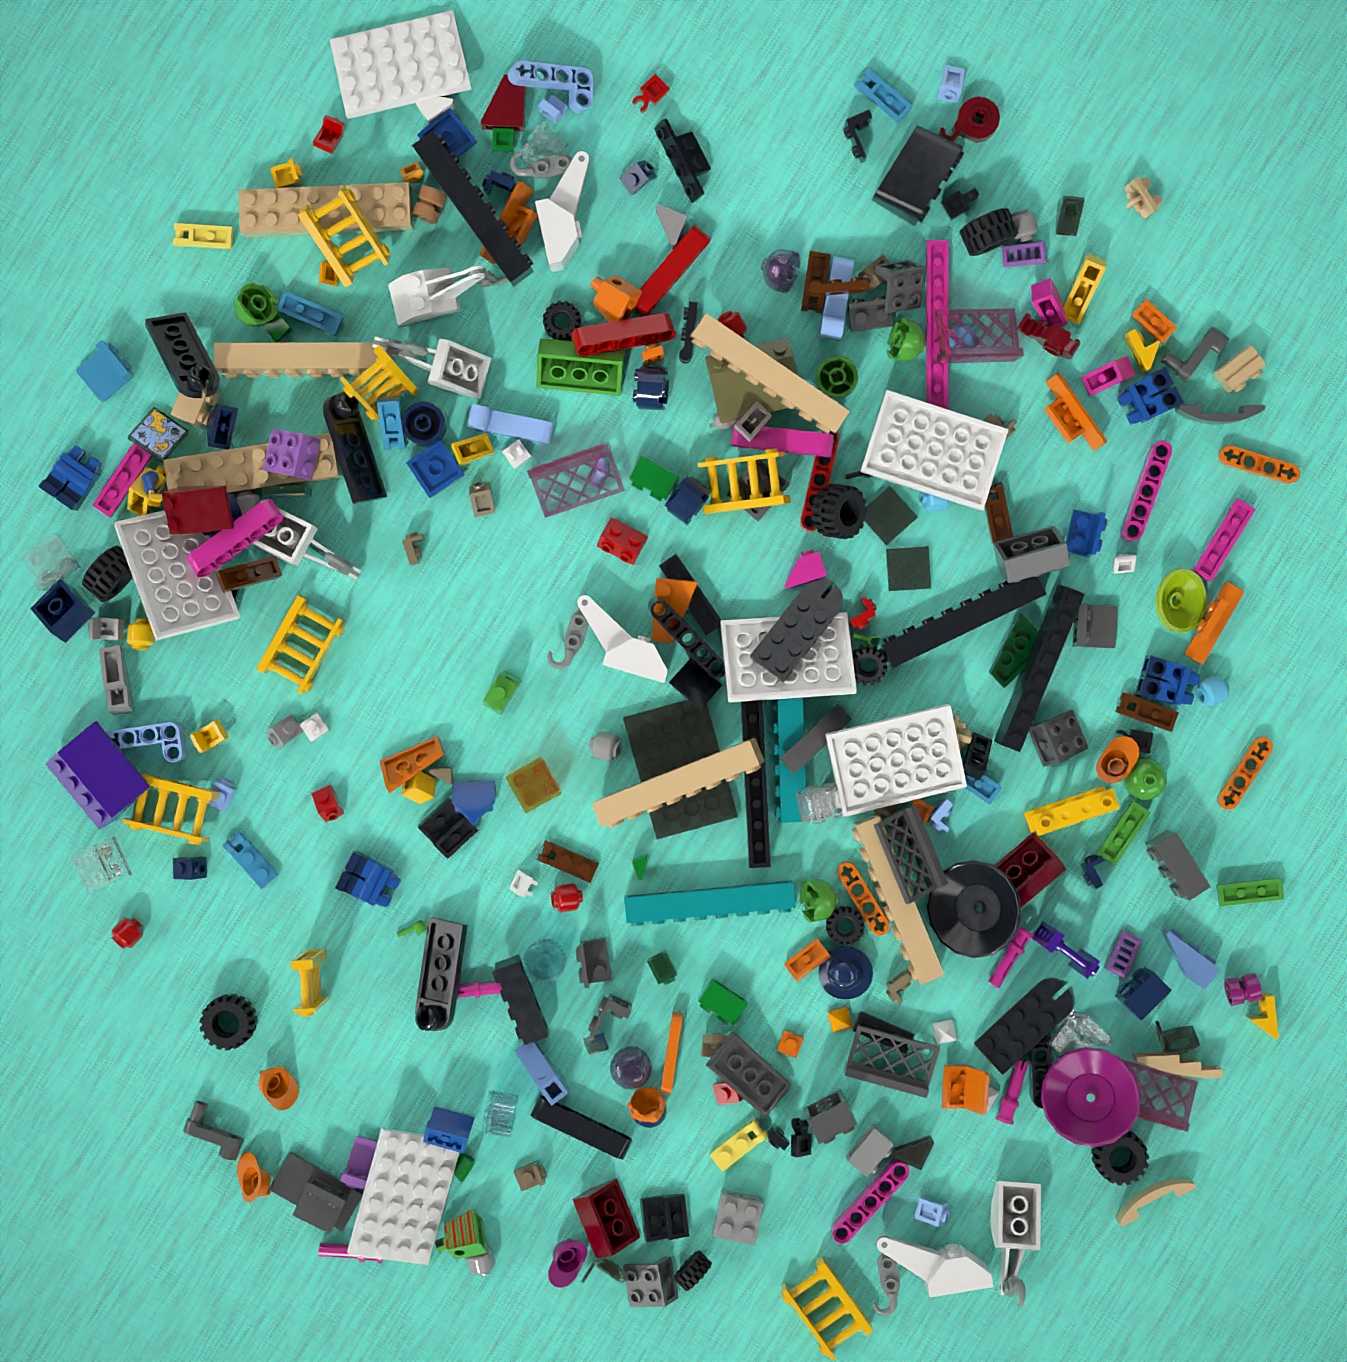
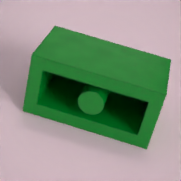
(653, 478)
(722, 1001)

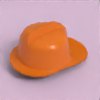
(1117, 759)
(278, 1087)
(252, 1178)

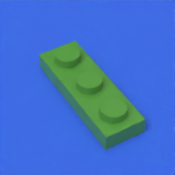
(1123, 832)
(1250, 891)

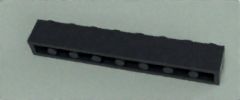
(472, 207)
(961, 620)
(1039, 667)
(756, 789)

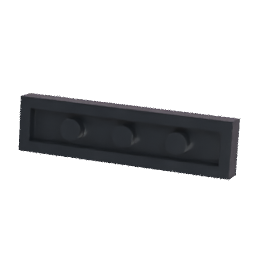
(699, 605)

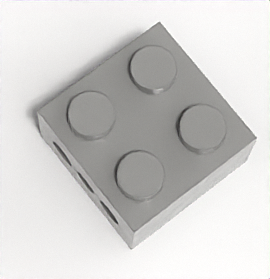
(737, 1217)

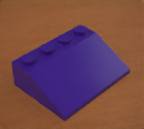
(98, 775)

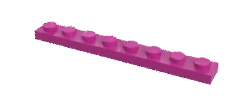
(936, 300)

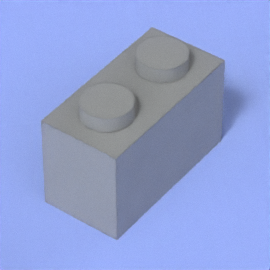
(870, 1151)

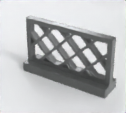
(921, 850)
(887, 1078)

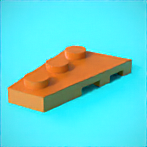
(678, 596)
(409, 762)

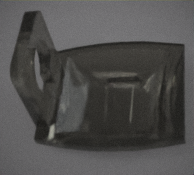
(1177, 1040)
(607, 1267)

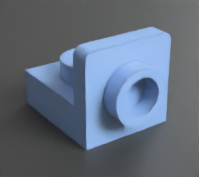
(951, 83)
(553, 109)
(226, 794)
(942, 810)
(932, 1212)

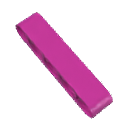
(787, 441)
(1153, 483)
(232, 541)
(868, 1211)

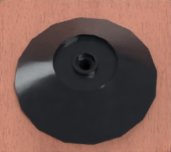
(955, 915)

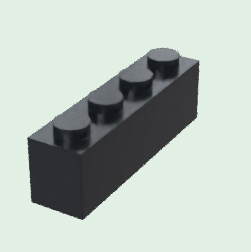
(521, 1000)

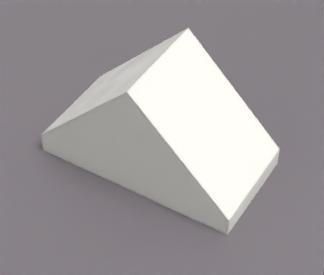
(434, 107)

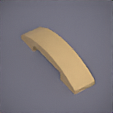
(1129, 1211)

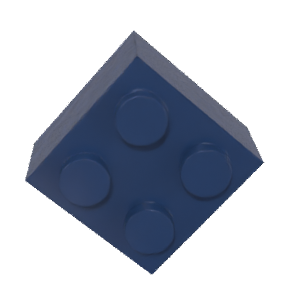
(62, 610)
(1142, 992)

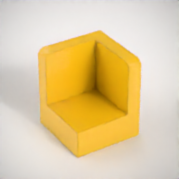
(419, 788)

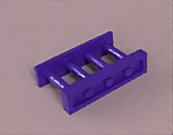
(1053, 940)

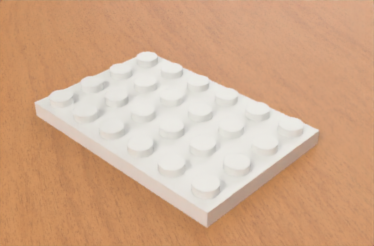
(400, 64)
(934, 450)
(166, 583)
(822, 672)
(896, 760)
(403, 1199)

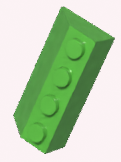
(563, 369)

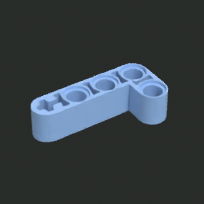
(551, 80)
(835, 305)
(510, 425)
(161, 736)

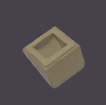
(444, 774)

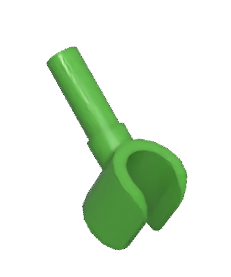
(864, 638)
(419, 928)

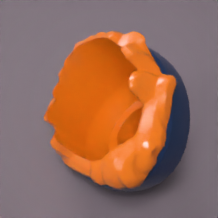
(648, 1107)

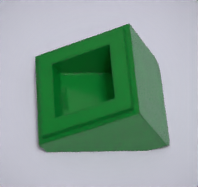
(277, 327)
(639, 866)
(463, 1166)

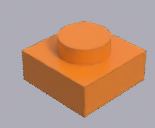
(790, 1043)

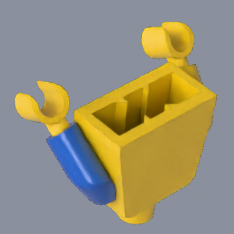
(146, 491)

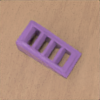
(1042, 253)
(1130, 957)

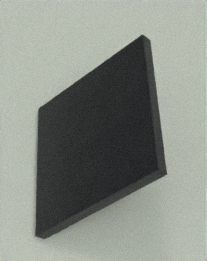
(695, 684)

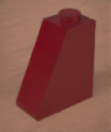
(506, 107)

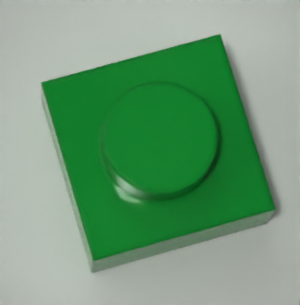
(503, 139)

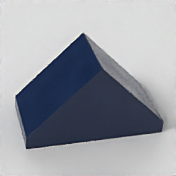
(221, 426)

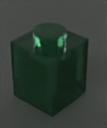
(662, 967)

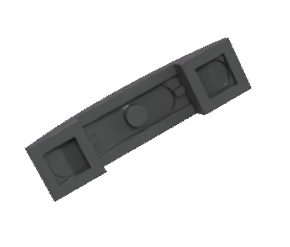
(1193, 413)
(814, 739)

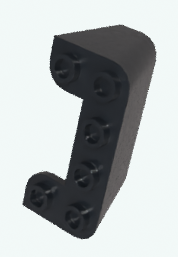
(917, 175)

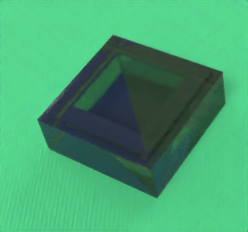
(597, 1044)

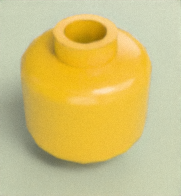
(140, 635)

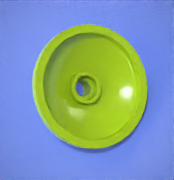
(1181, 600)

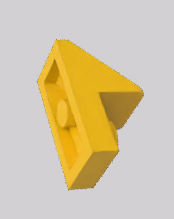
(1143, 355)
(472, 449)
(1268, 1019)

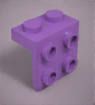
(291, 454)
(359, 1163)

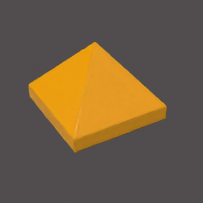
(412, 172)
(327, 274)
(840, 1019)

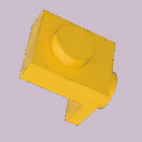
(286, 174)
(209, 736)

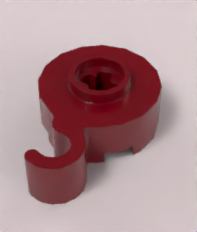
(972, 130)
(1053, 339)

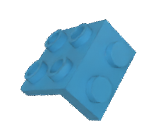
(105, 371)

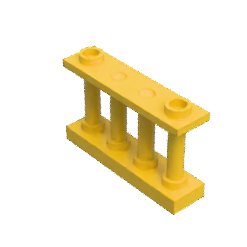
(333, 253)
(389, 369)
(756, 499)
(280, 645)
(184, 792)
(1071, 810)
(308, 966)
(834, 1289)

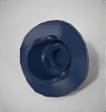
(846, 973)

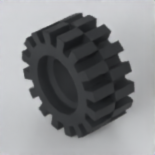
(552, 311)
(875, 654)
(858, 926)
(692, 1270)

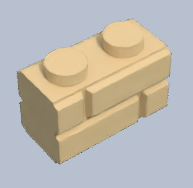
(1240, 368)

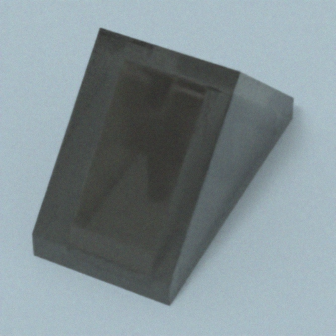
(1068, 215)
(914, 1152)

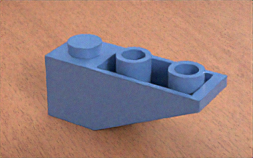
(1192, 964)
(542, 1072)

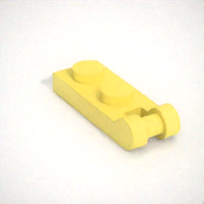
(203, 236)
(738, 1145)

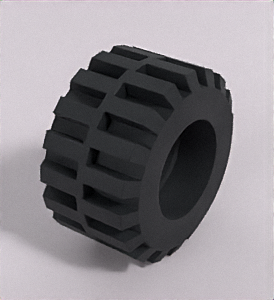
(989, 232)
(839, 511)
(108, 574)
(216, 1034)
(1128, 1171)

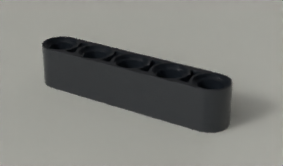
(680, 630)
(1037, 1065)
(582, 1127)

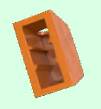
(615, 297)

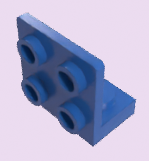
(1085, 533)
(448, 1129)

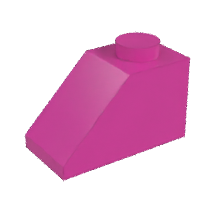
(1048, 303)
(1108, 375)
(806, 569)

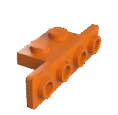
(516, 216)
(1070, 415)
(1214, 622)

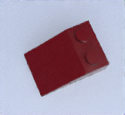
(197, 509)

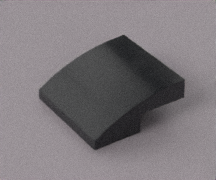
(447, 828)
(664, 1217)

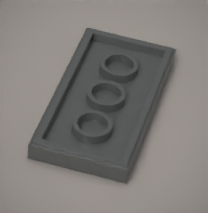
(748, 1074)
(294, 1177)

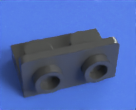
(869, 314)

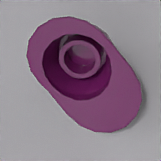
(567, 1262)

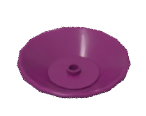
(1094, 1073)

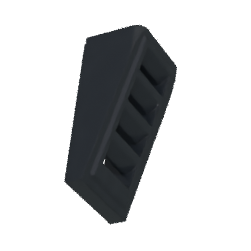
(971, 767)

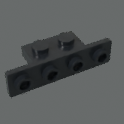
(685, 157)

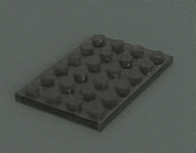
(670, 739)

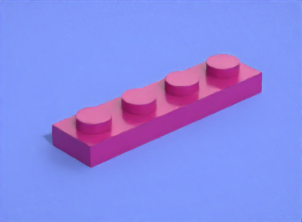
(121, 480)
(1223, 540)

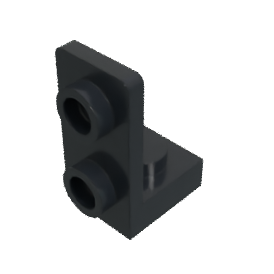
(857, 122)

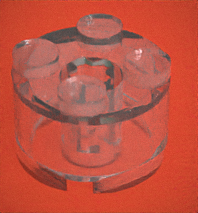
(819, 803)

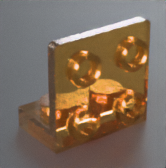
(533, 784)

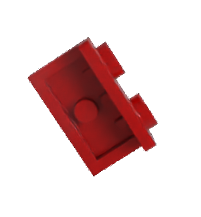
(622, 541)

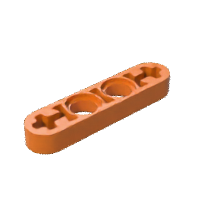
(1259, 462)
(1242, 771)
(866, 896)
(671, 1053)

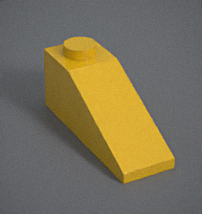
(1084, 287)

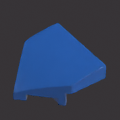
(473, 798)

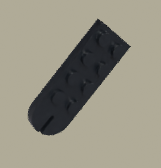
(184, 355)
(353, 448)
(798, 628)
(440, 974)
(1026, 1023)

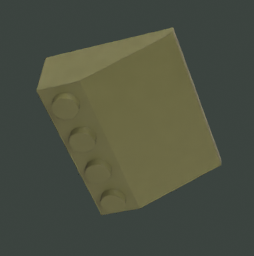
(736, 394)

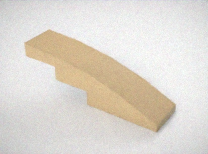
(1172, 1064)

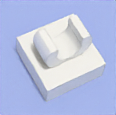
(517, 454)
(314, 727)
(522, 883)

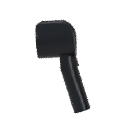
(857, 474)

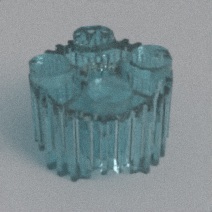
(541, 972)
(499, 1113)

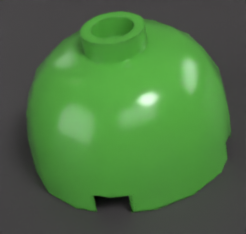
(255, 305)
(906, 340)
(837, 377)
(1146, 779)
(818, 900)

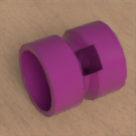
(1243, 989)

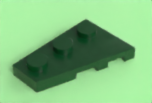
(1014, 652)

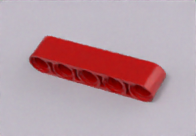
(671, 269)
(623, 334)
(812, 489)

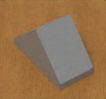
(672, 223)
(752, 421)

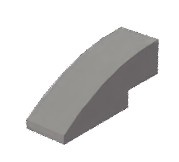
(116, 680)

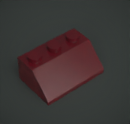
(1031, 867)
(606, 1219)

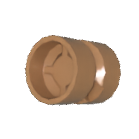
(430, 202)

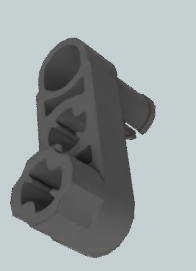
(1212, 340)
(194, 1126)

